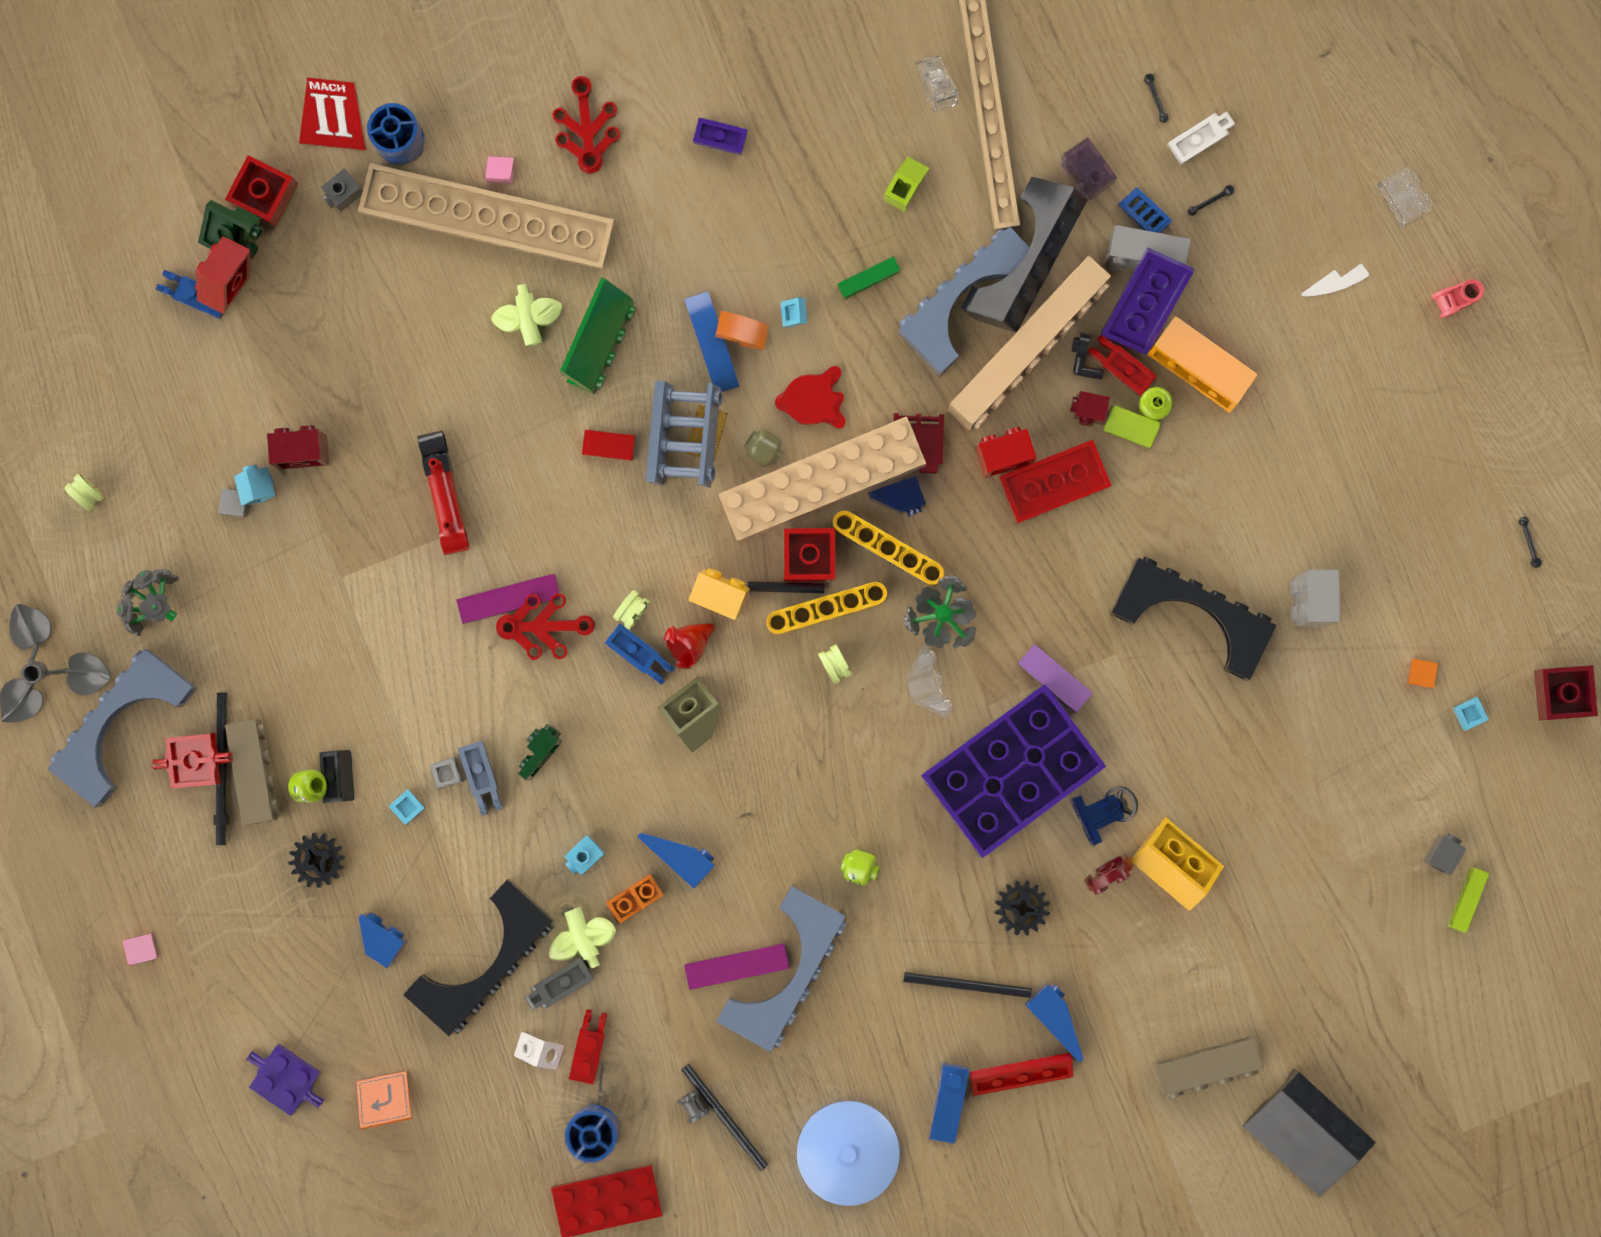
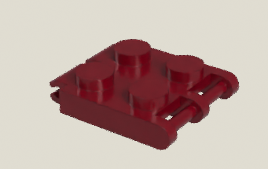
(929, 439)

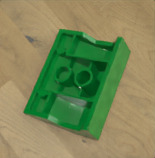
(597, 337)

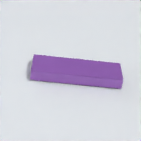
(1055, 677)

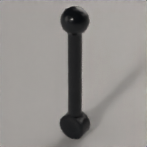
(1149, 79)
(1228, 191)
(1535, 562)

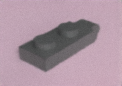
(559, 985)

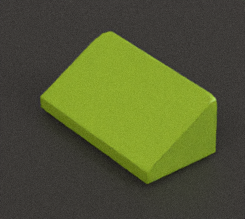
(1131, 426)

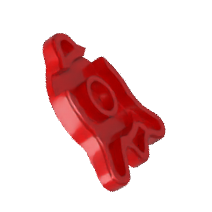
(812, 400)

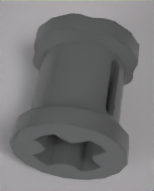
(693, 1106)

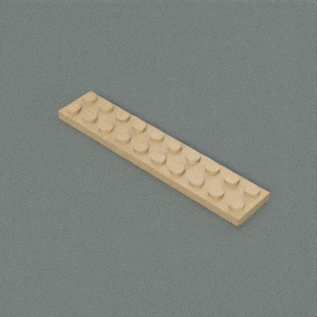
(486, 216)

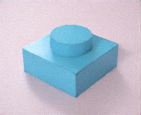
(794, 312)
(1470, 713)
(407, 807)

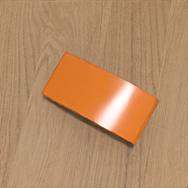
(742, 329)
(634, 899)

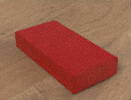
(608, 445)

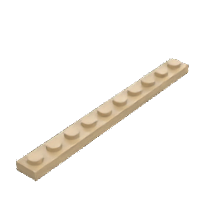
(989, 114)

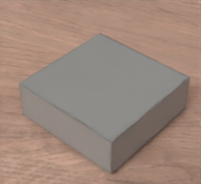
(231, 504)
(446, 773)

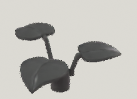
(17, 696)

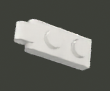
(1201, 137)

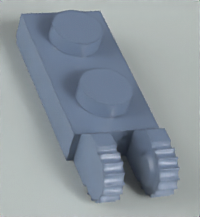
(480, 775)

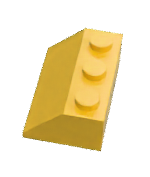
(1177, 864)

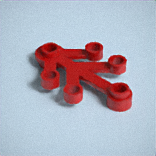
(586, 130)
(540, 626)

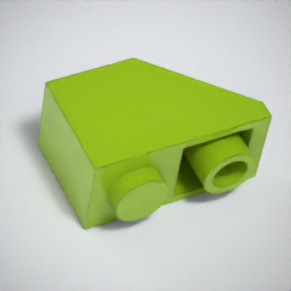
(905, 184)

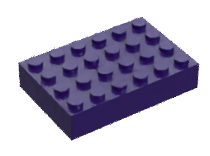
(1013, 771)

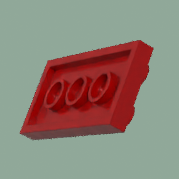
(1054, 481)
(606, 1201)

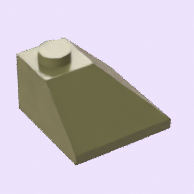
(692, 714)

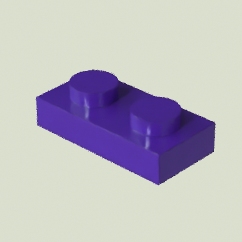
(720, 136)

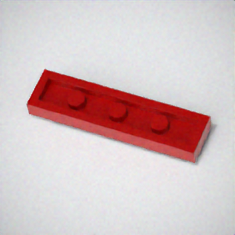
(1021, 1074)

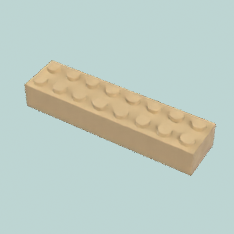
(1030, 341)
(822, 480)

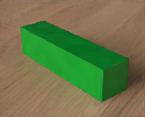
(868, 278)

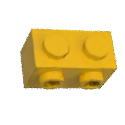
(719, 593)

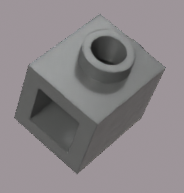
(341, 190)
(1445, 854)

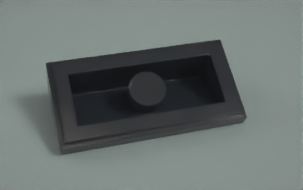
(337, 770)

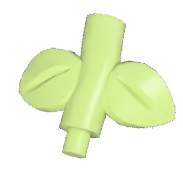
(527, 315)
(582, 938)

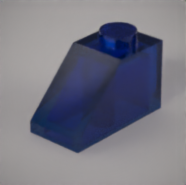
(900, 497)

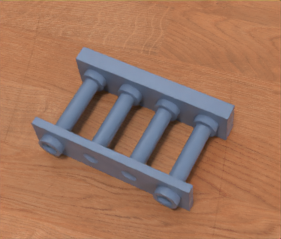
(663, 420)

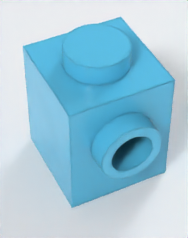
(254, 485)
(583, 855)

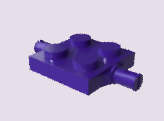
(285, 1079)

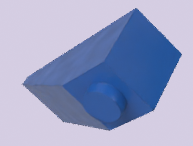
(683, 859)
(1054, 1014)
(949, 1102)

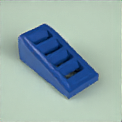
(1151, 206)

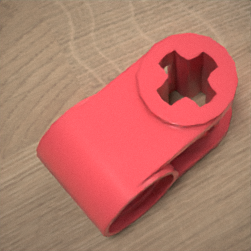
(1454, 298)

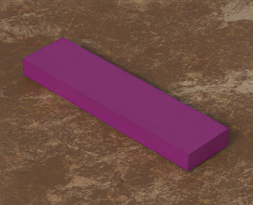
(506, 598)
(736, 966)

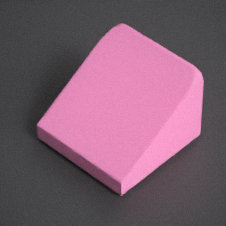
(500, 169)
(140, 949)

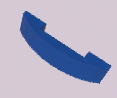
(713, 348)

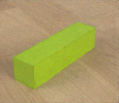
(1468, 900)

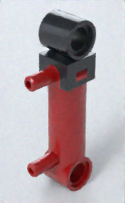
(444, 496)

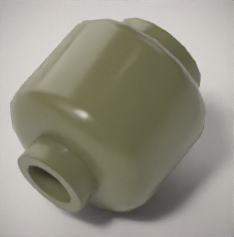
(763, 447)

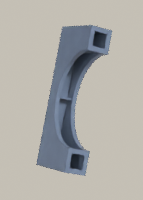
(928, 327)
(81, 760)
(765, 1020)

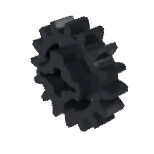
(323, 870)
(1024, 895)

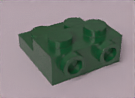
(235, 225)
(543, 745)

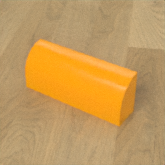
(1202, 364)

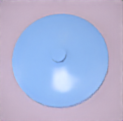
(848, 1153)

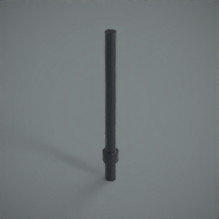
(221, 818)

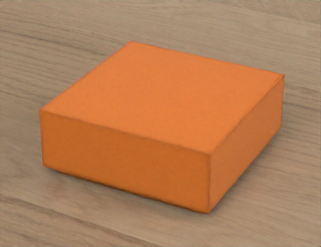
(1422, 673)

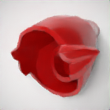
(688, 643)

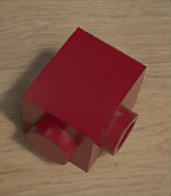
(1089, 408)

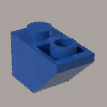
(379, 941)

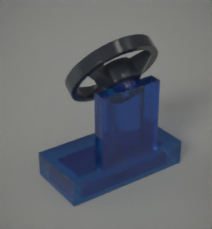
(1103, 812)

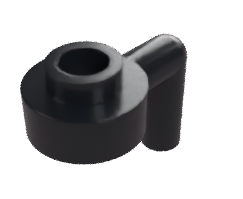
(1080, 346)

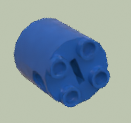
(395, 133)
(592, 1133)

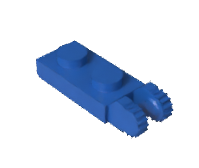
(186, 293)
(636, 652)

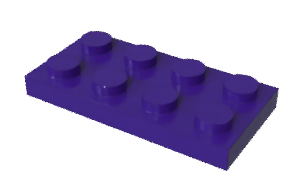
(1147, 301)

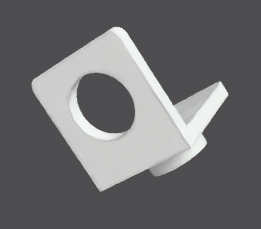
(535, 1051)

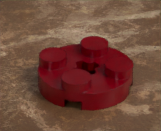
(1111, 871)

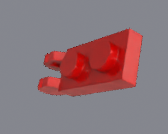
(1123, 366)
(588, 1050)

